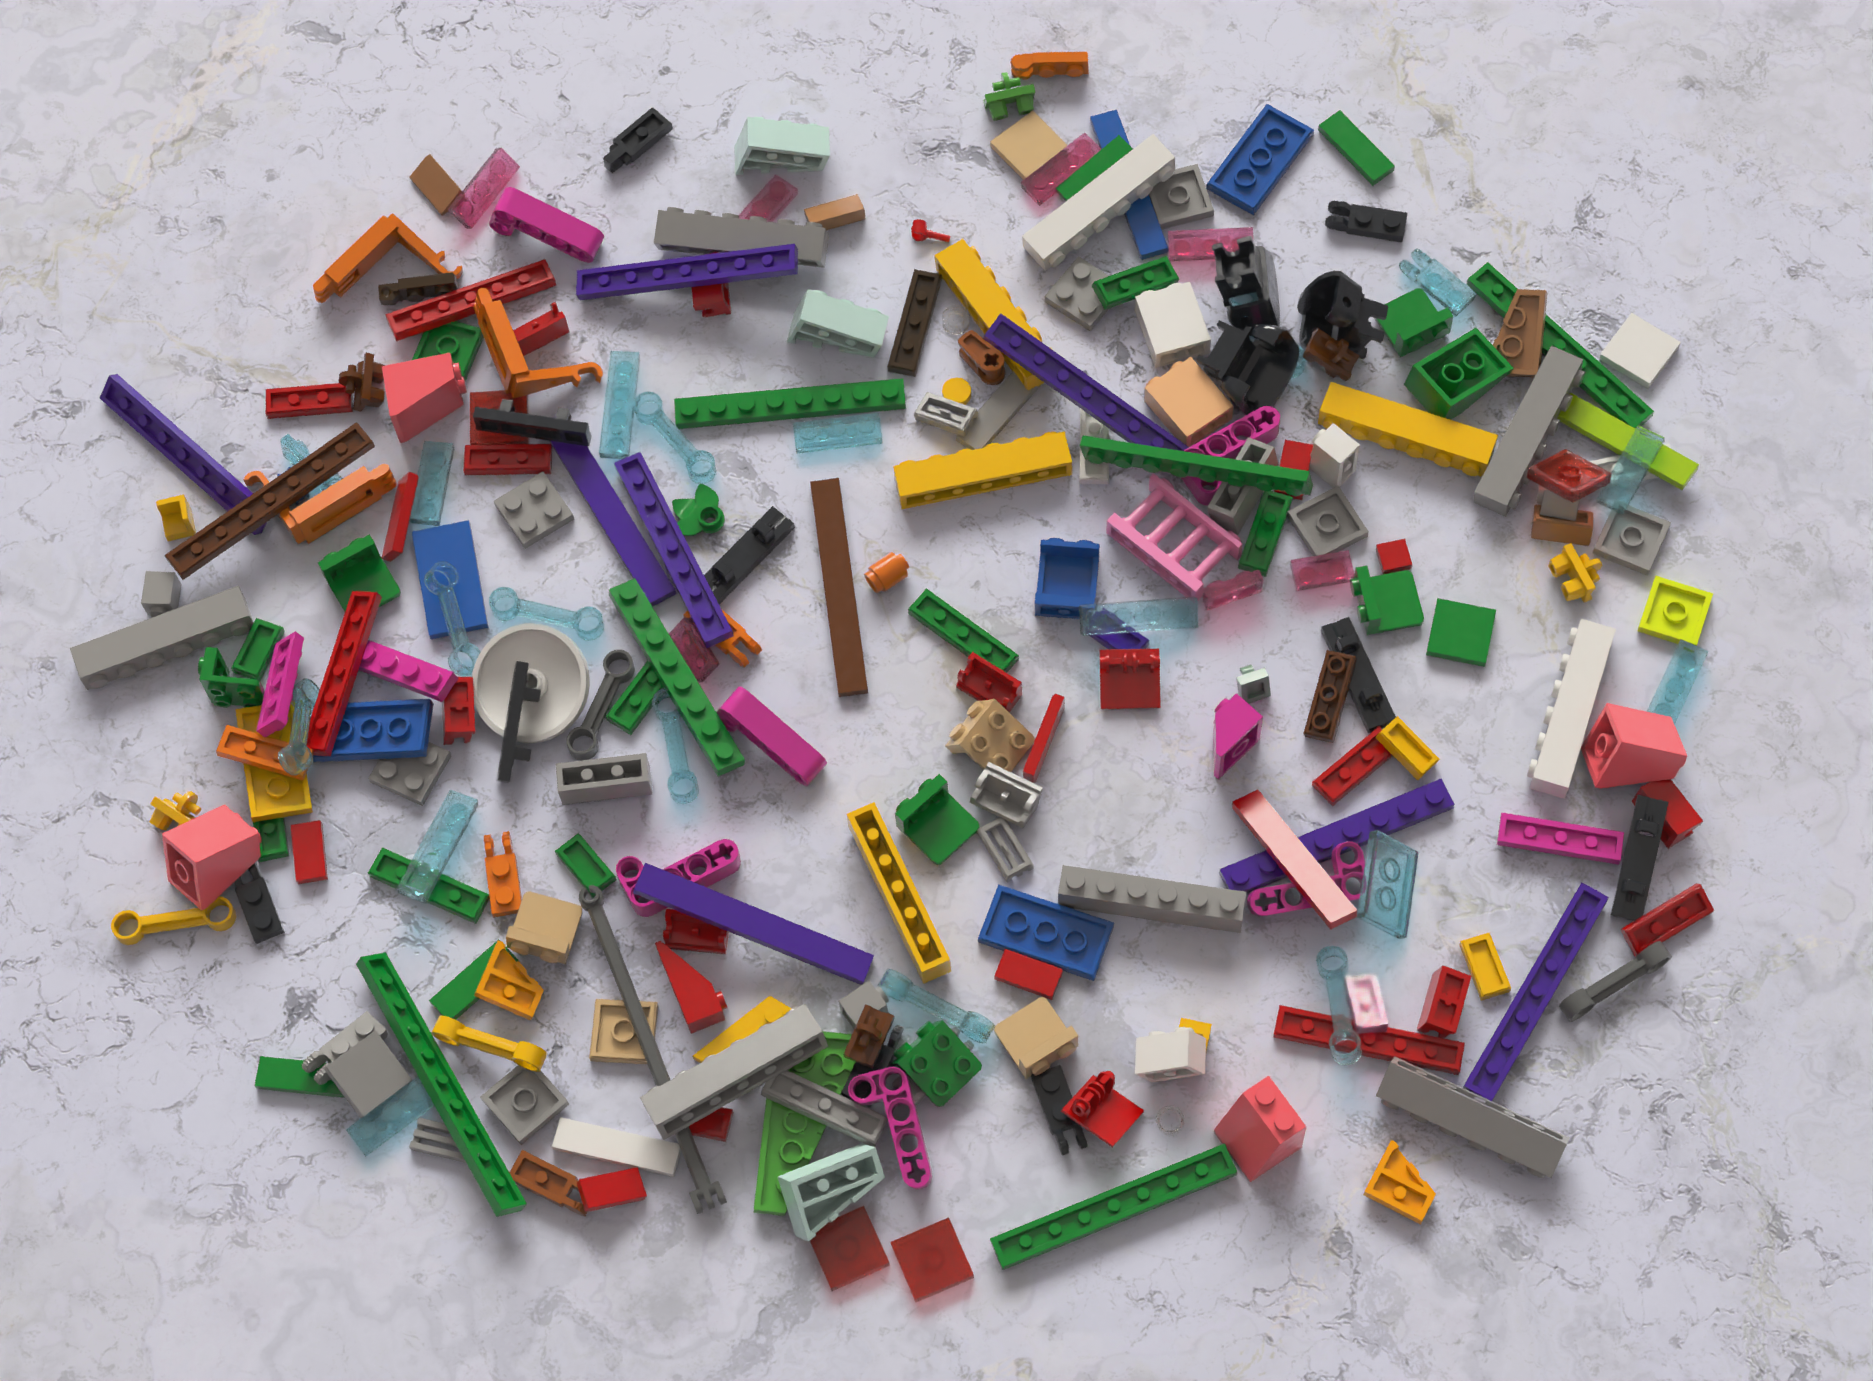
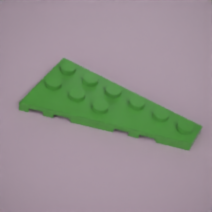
(791, 1137)

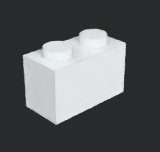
(1334, 455)
(1170, 1055)

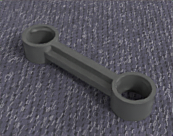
(600, 705)
(1584, 1000)

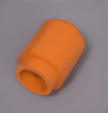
(887, 572)

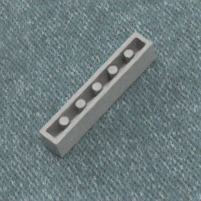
(708, 234)
(1529, 430)
(162, 638)
(1151, 899)
(734, 1071)
(1472, 1117)

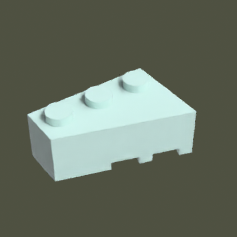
(781, 145)
(838, 324)
(828, 1186)

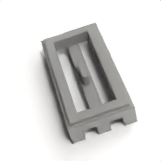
(943, 418)
(1017, 870)
(419, 1134)

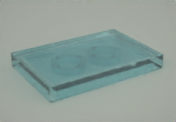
(1388, 884)

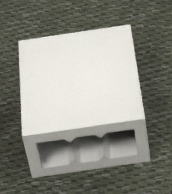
(1172, 324)

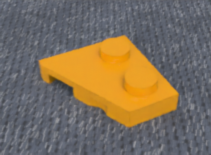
(508, 984)
(1399, 1186)

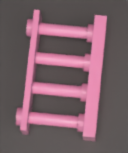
(1168, 565)

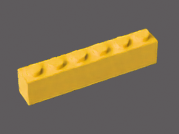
(982, 297)
(1407, 429)
(982, 469)
(899, 893)

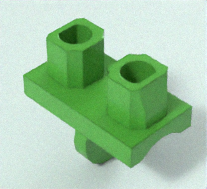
(997, 100)

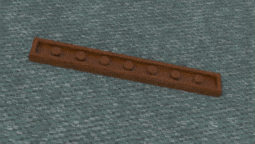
(269, 501)
(839, 587)

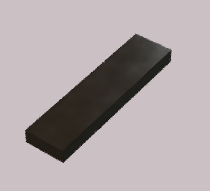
(914, 323)

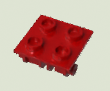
(1129, 678)
(1103, 1109)

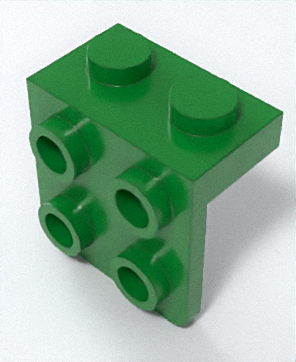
(1414, 322)
(358, 569)
(1386, 600)
(227, 690)
(935, 820)
(937, 1062)

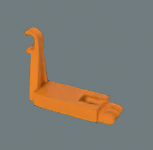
(369, 250)
(509, 358)
(333, 504)

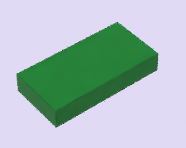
(257, 649)
(585, 864)

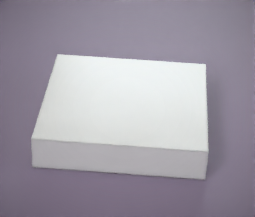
(1639, 350)

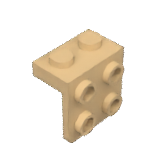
(991, 736)
(544, 927)
(1036, 1037)

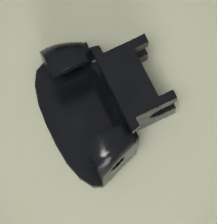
(1243, 273)
(1340, 302)
(1252, 371)

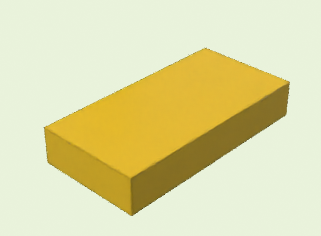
(1407, 748)
(1485, 966)

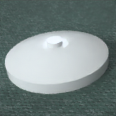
(553, 667)

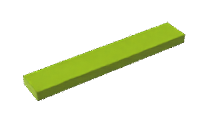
(1615, 436)

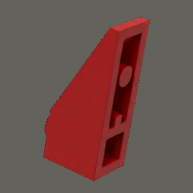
(693, 991)

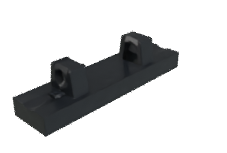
(532, 426)
(748, 553)
(1364, 685)
(518, 693)
(1639, 858)

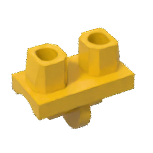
(1580, 570)
(167, 811)

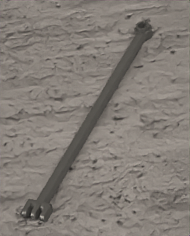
(703, 1186)

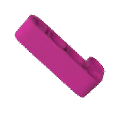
(545, 224)
(1263, 420)
(771, 735)
(683, 869)
(1342, 874)
(898, 1129)

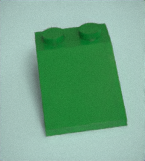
(1457, 375)

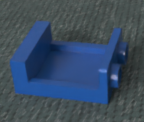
(1066, 577)

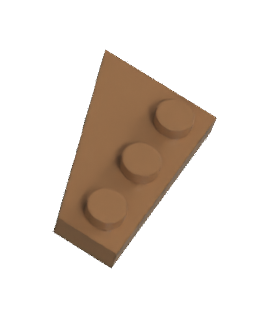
(1523, 332)

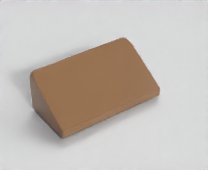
(435, 184)
(837, 212)
(1562, 530)

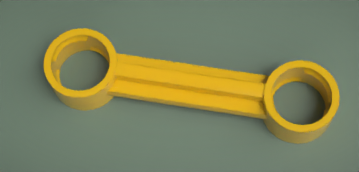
(172, 921)
(522, 1053)

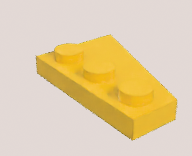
(764, 1013)

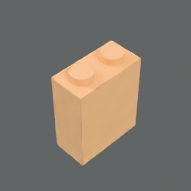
(1188, 402)

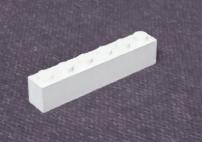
(1099, 203)
(1572, 708)

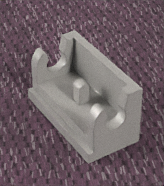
(1006, 795)

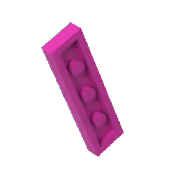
(407, 671)
(280, 684)
(1560, 838)

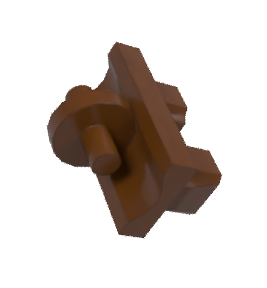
(1331, 354)
(361, 381)
(869, 1036)

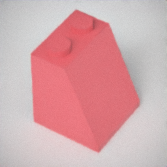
(422, 393)
(1632, 747)
(209, 854)
(1261, 1129)

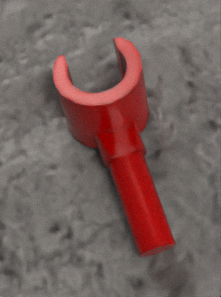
(920, 232)

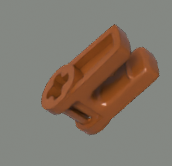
(982, 358)

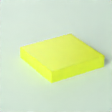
(1675, 611)

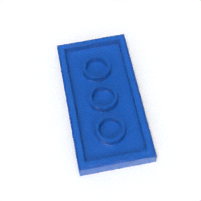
(1260, 159)
(456, 546)
(382, 731)
(1046, 932)

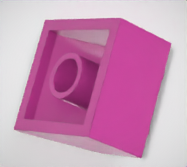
(1234, 733)

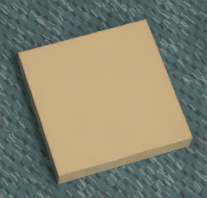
(1027, 144)
(614, 1034)

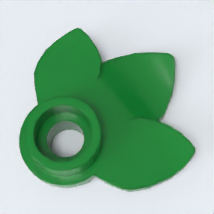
(696, 511)

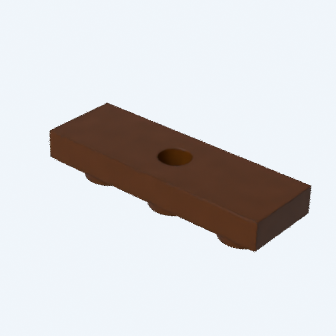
(1327, 712)

